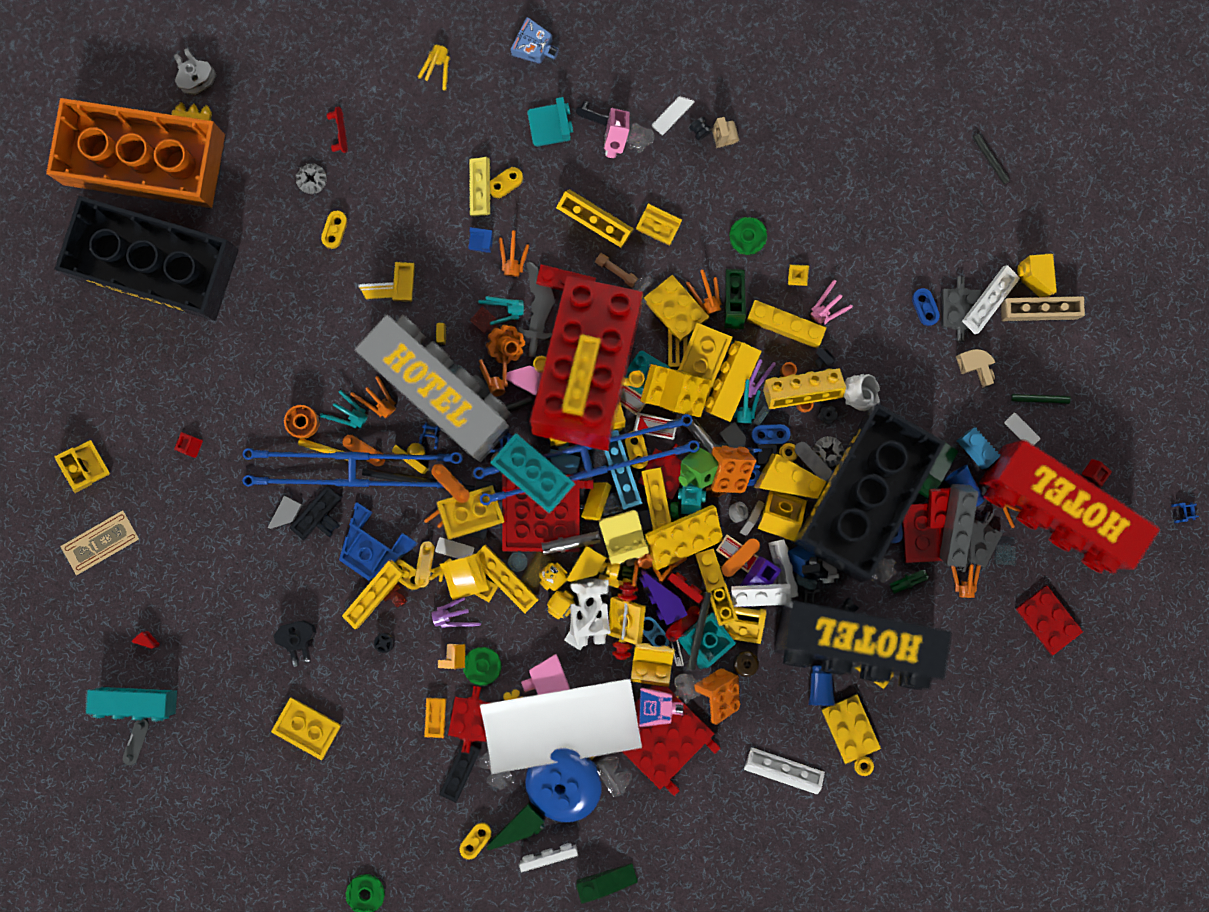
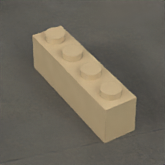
(1042, 308)

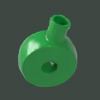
(675, 510)

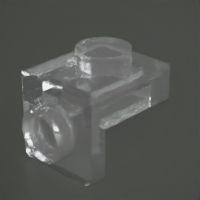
(642, 285)

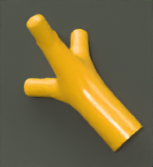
(438, 572)

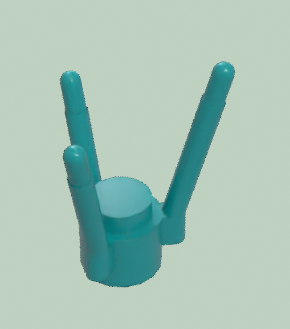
(514, 307)
(744, 414)
(357, 417)

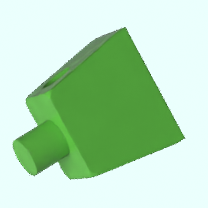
(698, 469)

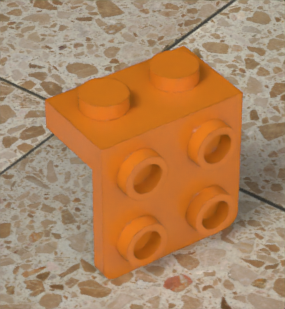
(733, 469)
(723, 691)

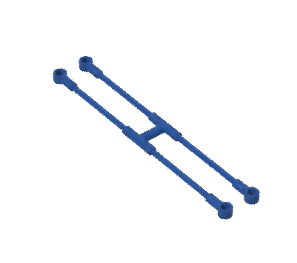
(351, 457)
(589, 471)

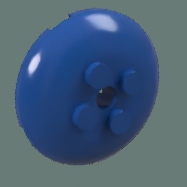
(578, 777)

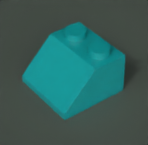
(714, 642)

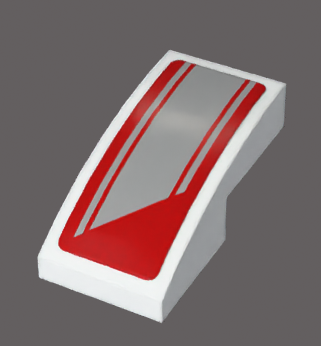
(646, 421)

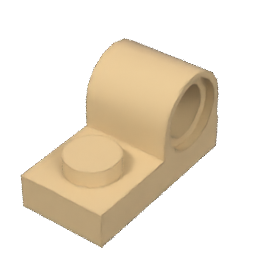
(724, 132)

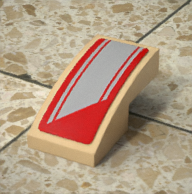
(631, 400)
(729, 547)

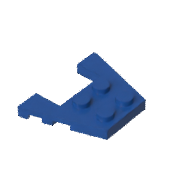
(364, 552)

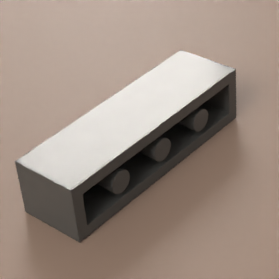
(958, 525)

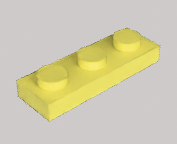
(480, 186)

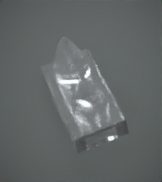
(498, 780)
(615, 782)

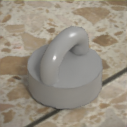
(738, 512)

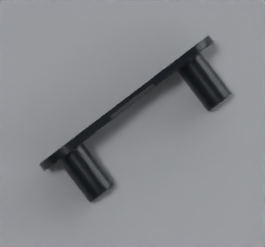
(584, 112)

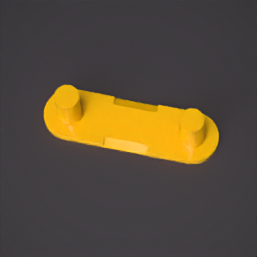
(424, 564)

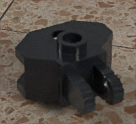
(299, 640)

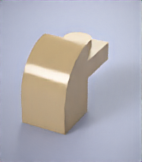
(979, 361)

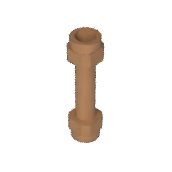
(603, 261)

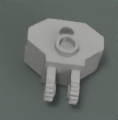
(193, 74)

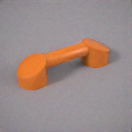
(788, 369)

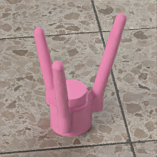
(820, 314)

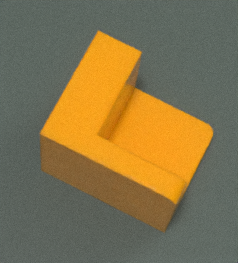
(455, 657)

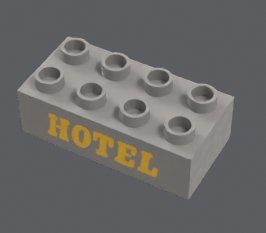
(425, 380)

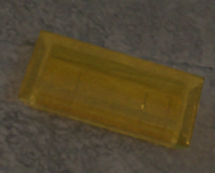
(538, 563)

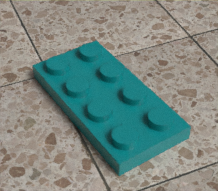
(532, 473)

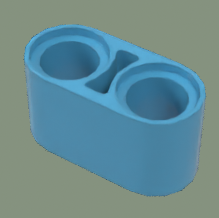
(655, 631)

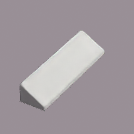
(784, 770)

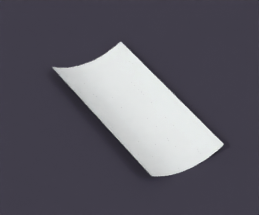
(582, 719)

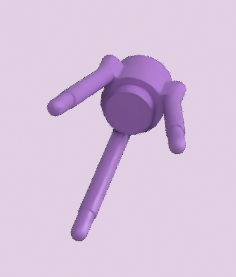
(752, 390)
(442, 616)

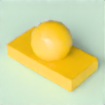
(413, 449)

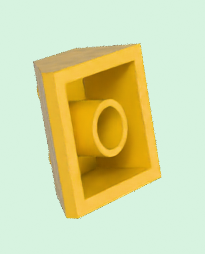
(1038, 274)
(782, 515)
(588, 565)

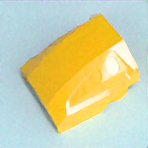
(465, 576)

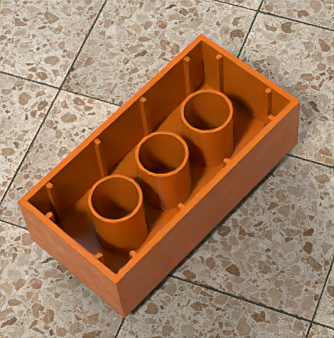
(136, 153)

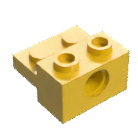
(73, 470)

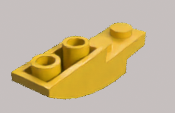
(716, 585)

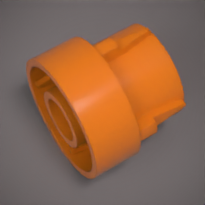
(292, 417)

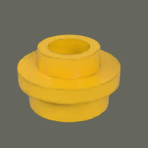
(788, 446)
(864, 772)

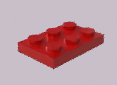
(920, 540)
(1049, 620)

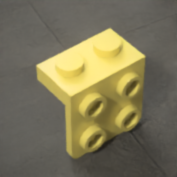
(623, 537)

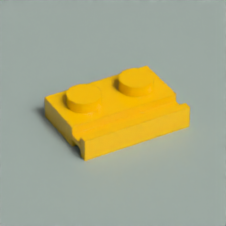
(659, 224)

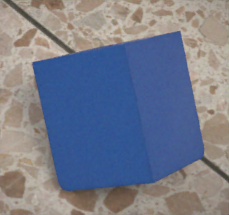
(480, 239)
(799, 557)

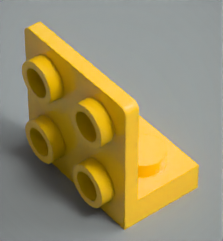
(652, 664)

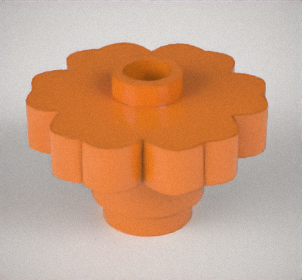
(505, 342)

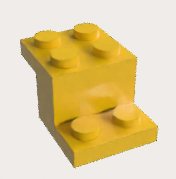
(675, 390)

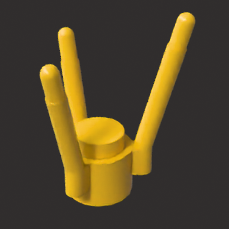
(436, 56)

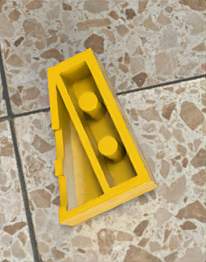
(789, 478)

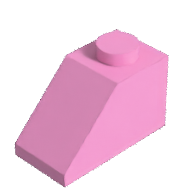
(525, 378)

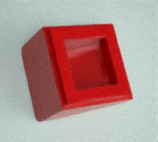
(188, 445)
(1096, 472)
(146, 639)

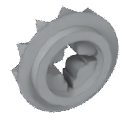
(310, 187)
(826, 442)

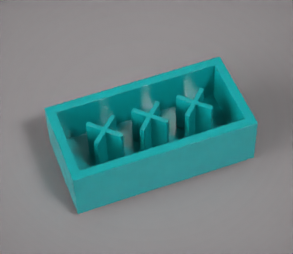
(131, 702)

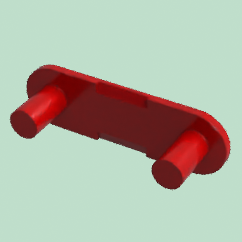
(342, 145)
(678, 628)

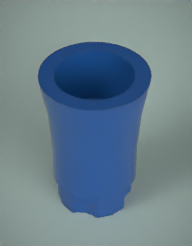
(964, 477)
(821, 688)

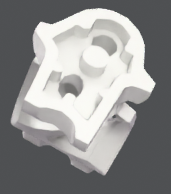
(589, 624)

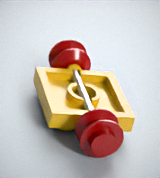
(626, 620)

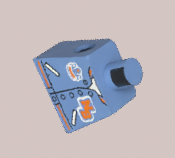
(533, 43)

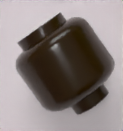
(739, 665)

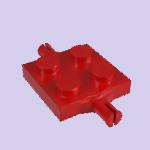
(670, 469)
(468, 720)

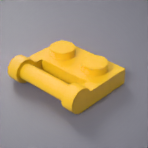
(747, 630)

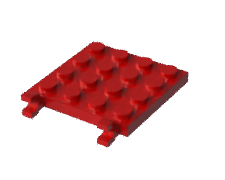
(529, 525)
(669, 745)

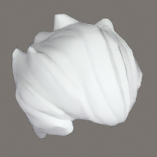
(861, 392)

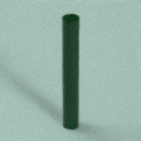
(1040, 398)

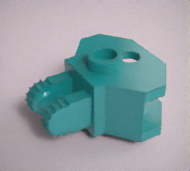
(691, 498)

